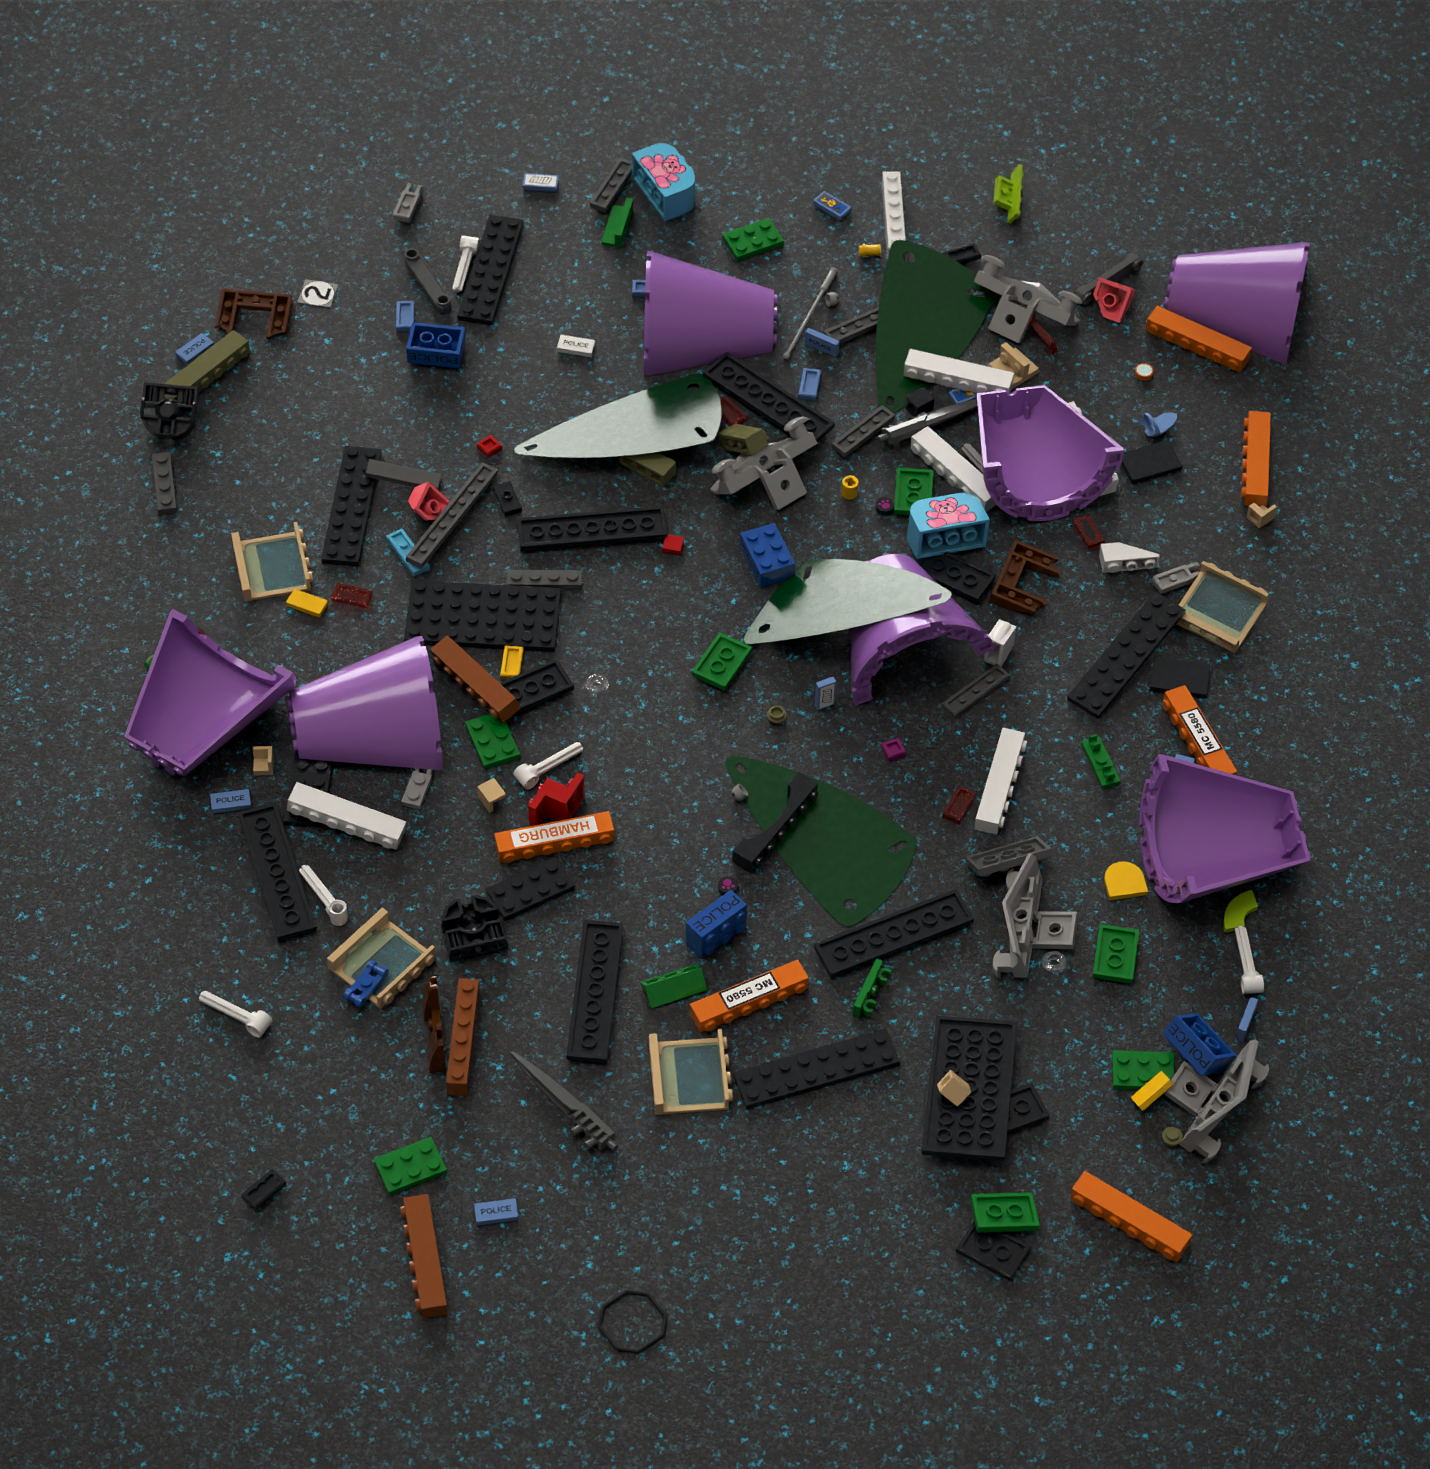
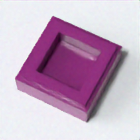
(893, 749)

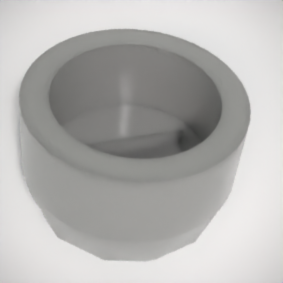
(831, 299)
(739, 792)

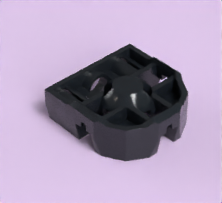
(153, 397)
(461, 929)

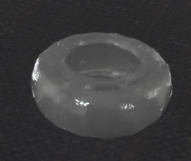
(597, 678)
(1054, 955)

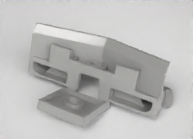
(1012, 289)
(746, 468)
(1024, 898)
(1233, 1085)

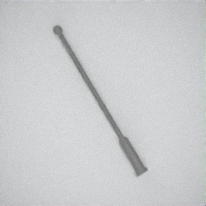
(832, 272)

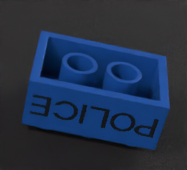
(436, 345)
(767, 555)
(716, 924)
(1199, 1044)

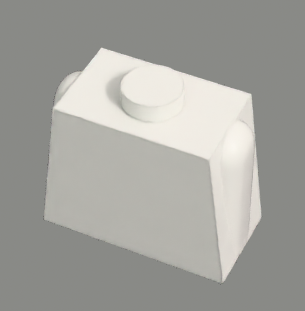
(1003, 638)

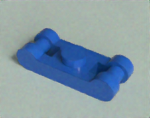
(366, 984)

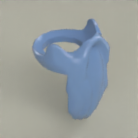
(1156, 426)

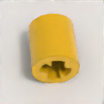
(850, 487)

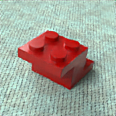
(556, 800)

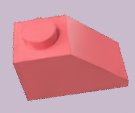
(1113, 299)
(428, 501)

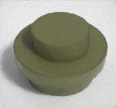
(776, 715)
(1172, 1136)

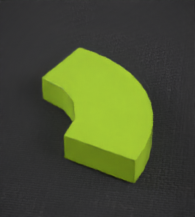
(1238, 910)

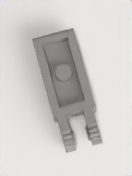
(407, 203)
(1176, 577)
(417, 788)

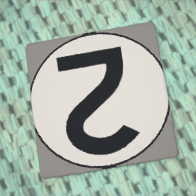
(317, 293)

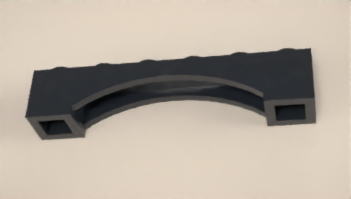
(751, 851)

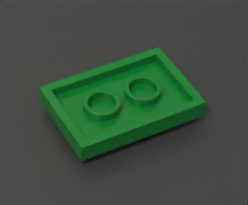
(753, 239)
(911, 487)
(722, 661)
(492, 741)
(1115, 953)
(1136, 1068)
(410, 1166)
(1004, 1212)

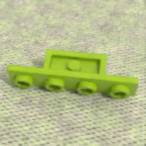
(1008, 193)

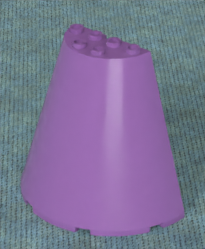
(1242, 293)
(701, 315)
(1042, 454)
(885, 638)
(197, 698)
(371, 712)
(1214, 830)

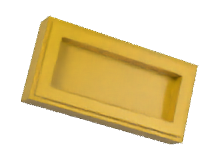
(307, 603)
(511, 662)
(1152, 1090)

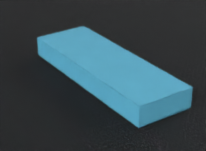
(402, 546)

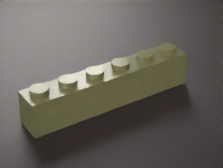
(211, 363)

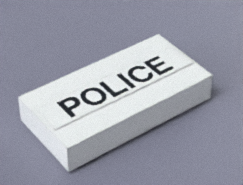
(576, 346)

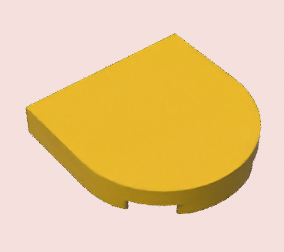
(1124, 881)

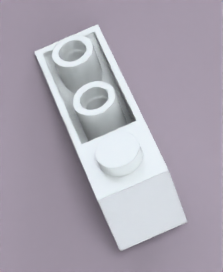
(1123, 557)

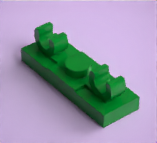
(1100, 762)
(870, 988)

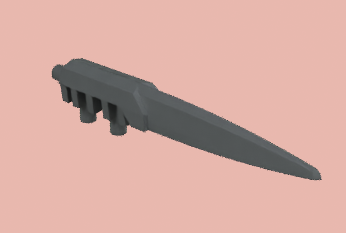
(908, 428)
(582, 1117)

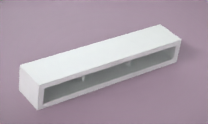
(893, 208)
(956, 373)
(951, 465)
(999, 781)
(346, 816)

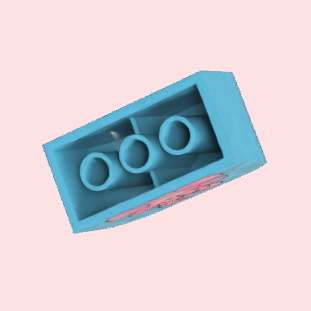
(665, 179)
(947, 525)

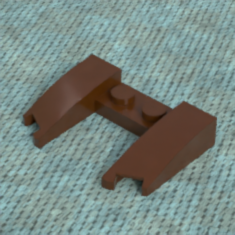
(233, 300)
(1022, 557)
(432, 1015)

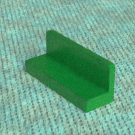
(618, 224)
(674, 985)

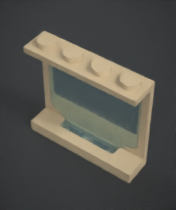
(272, 565)
(1222, 607)
(389, 948)
(690, 1075)

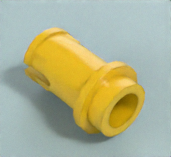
(869, 250)

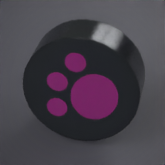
(884, 506)
(726, 884)

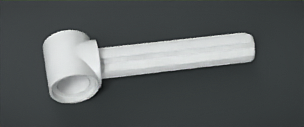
(468, 247)
(529, 775)
(335, 908)
(1251, 980)
(255, 1022)

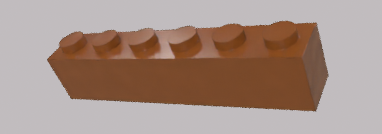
(474, 679)
(462, 1037)
(424, 1256)

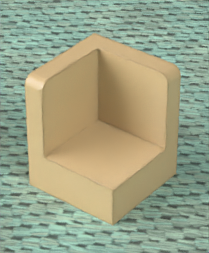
(1261, 515)
(263, 760)
(489, 793)
(954, 1088)

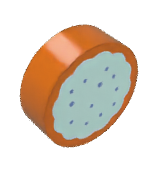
(1144, 372)

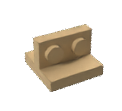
(1014, 361)

